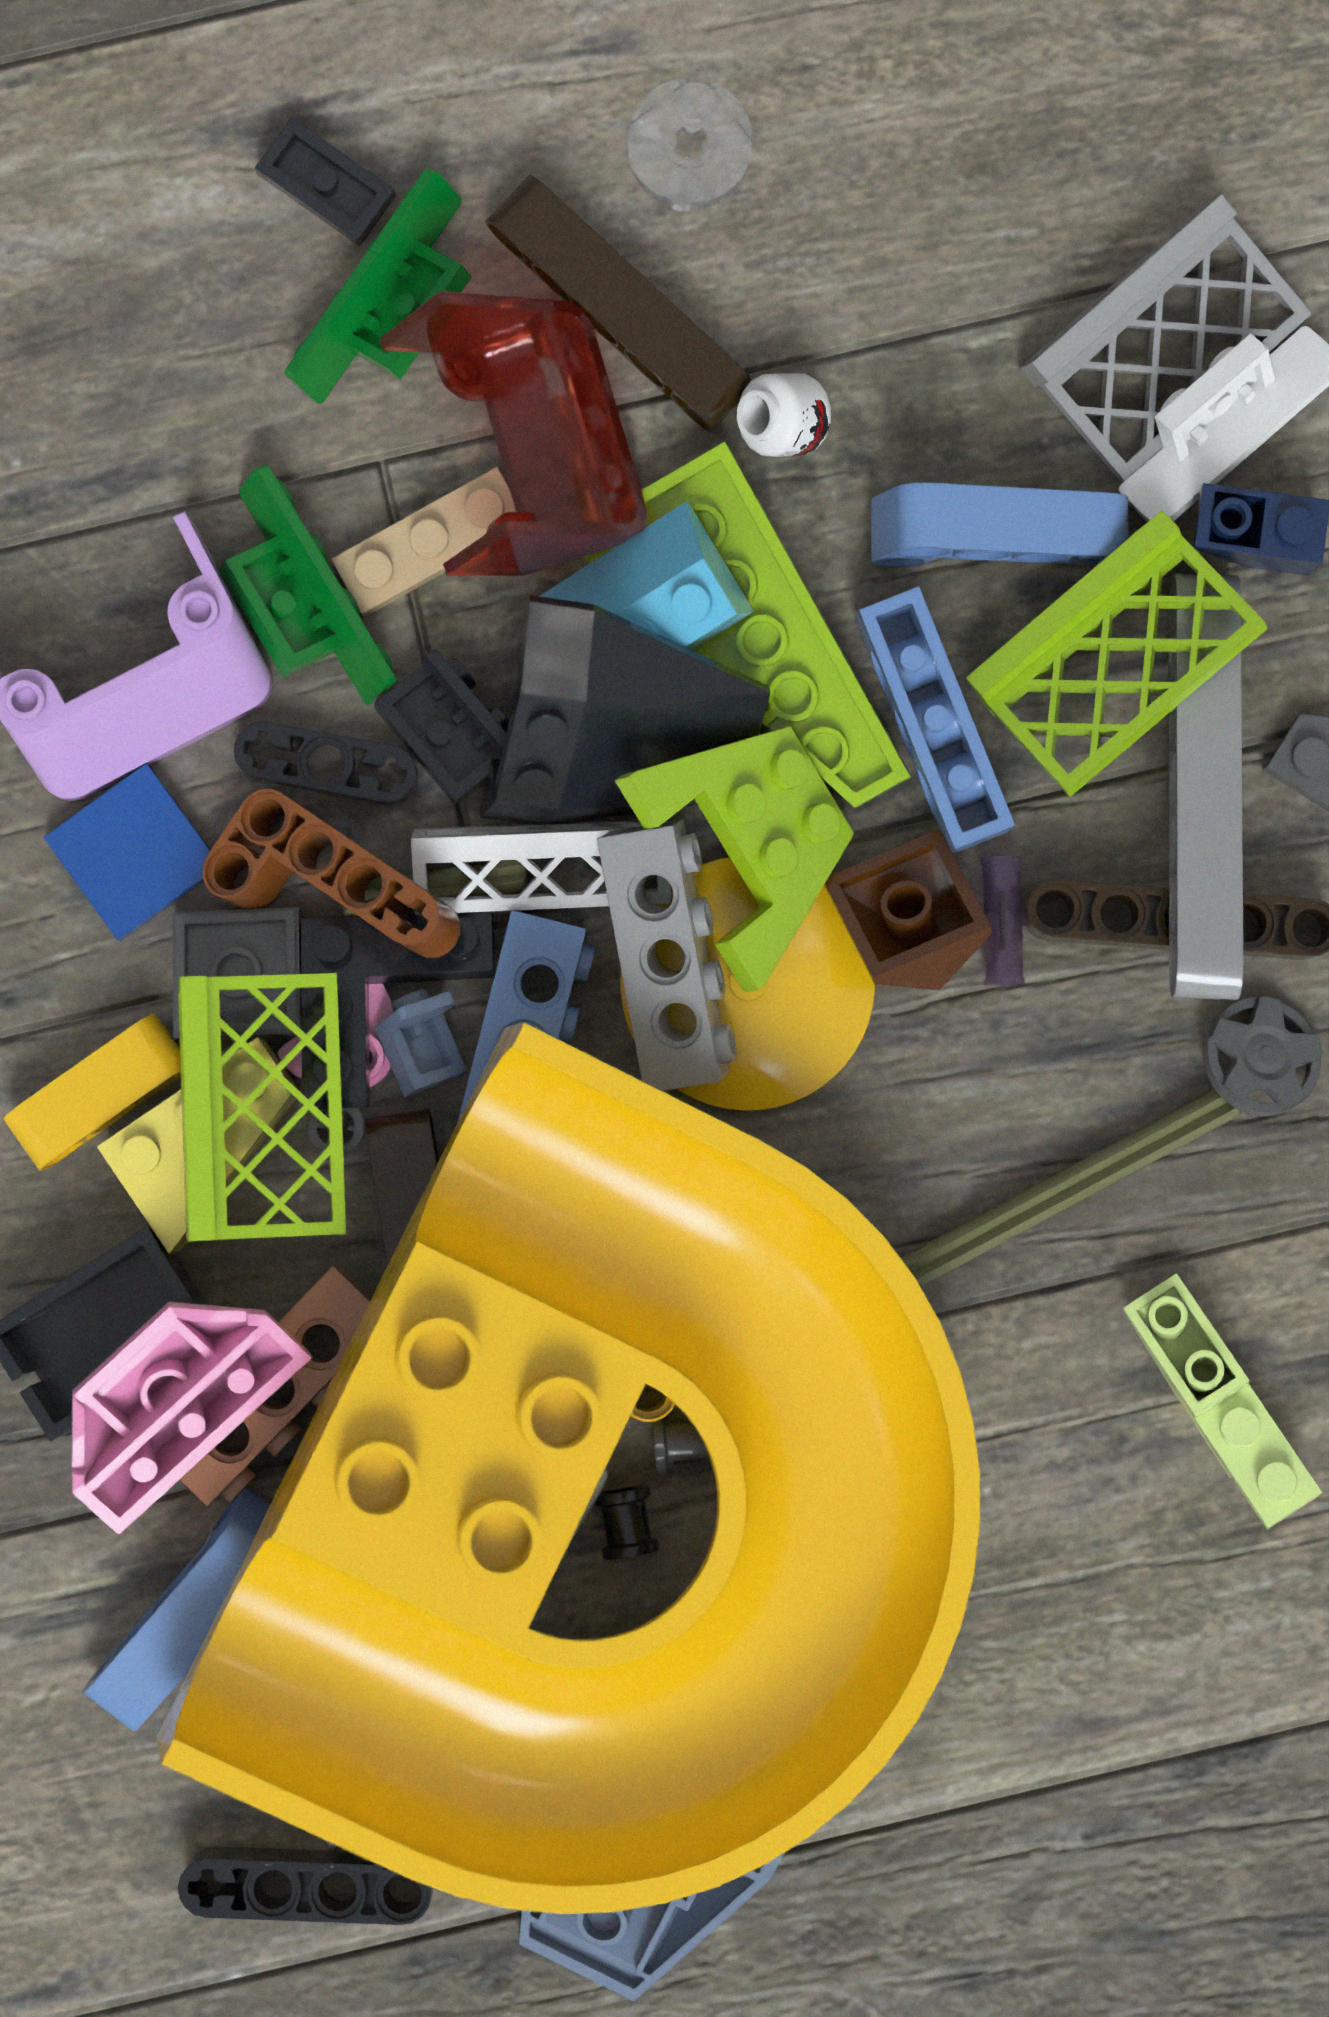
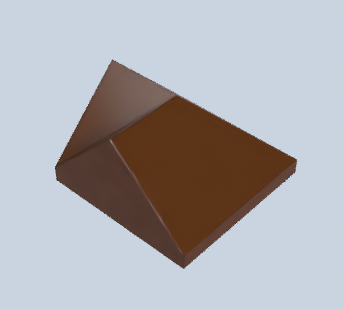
(910, 913)

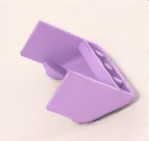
(151, 708)

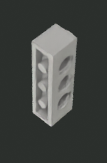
(664, 1054)

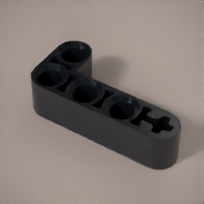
(308, 1897)

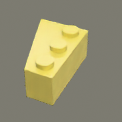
(150, 1149)

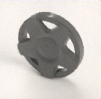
(1262, 1056)

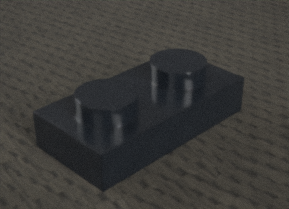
(325, 181)

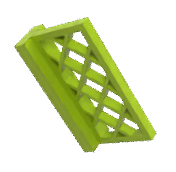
(1083, 612)
(203, 1106)

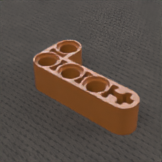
(342, 878)

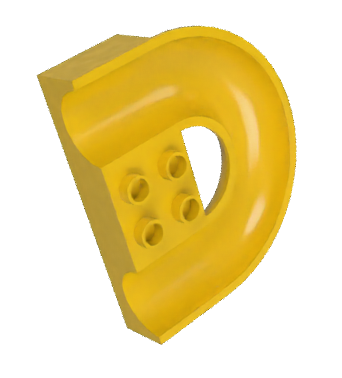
(380, 1624)

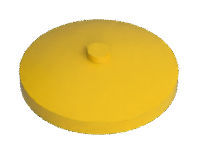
(794, 1027)

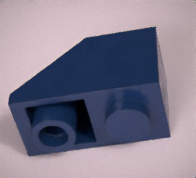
(1262, 528)

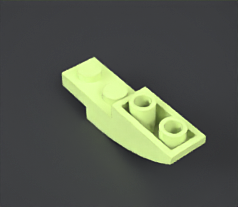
(1221, 1401)

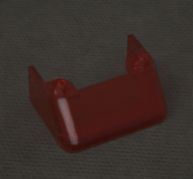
(550, 421)

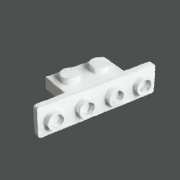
(1226, 418)

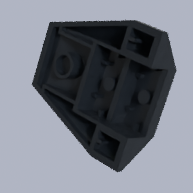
(602, 704)

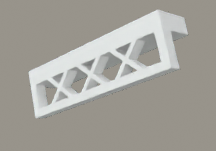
(520, 843)

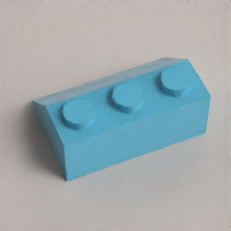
(663, 581)

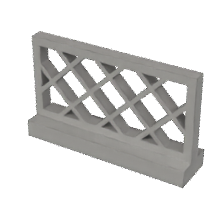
(1129, 298)

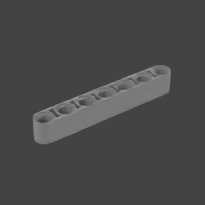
(1205, 814)

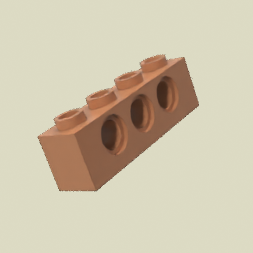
(332, 1302)

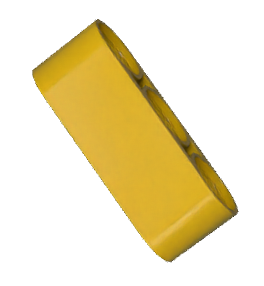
(96, 1092)

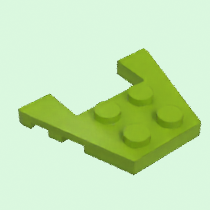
(771, 822)

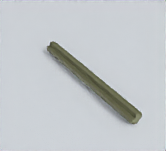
(1069, 1187)

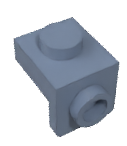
(421, 1042)

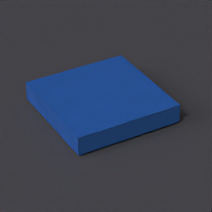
(131, 852)

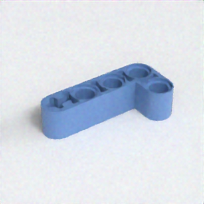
(995, 524)
(170, 1633)

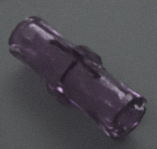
(1000, 876)

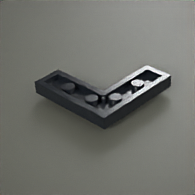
(366, 957)

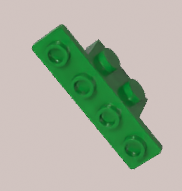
(382, 291)
(296, 597)

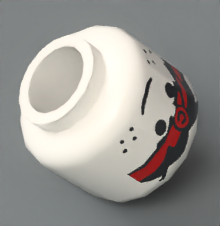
(784, 414)

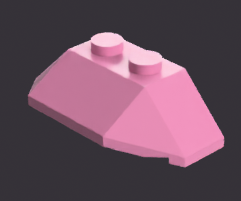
(172, 1401)

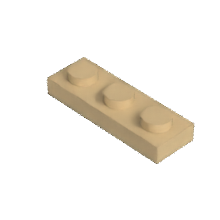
(419, 544)

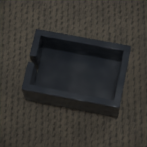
(86, 1320)

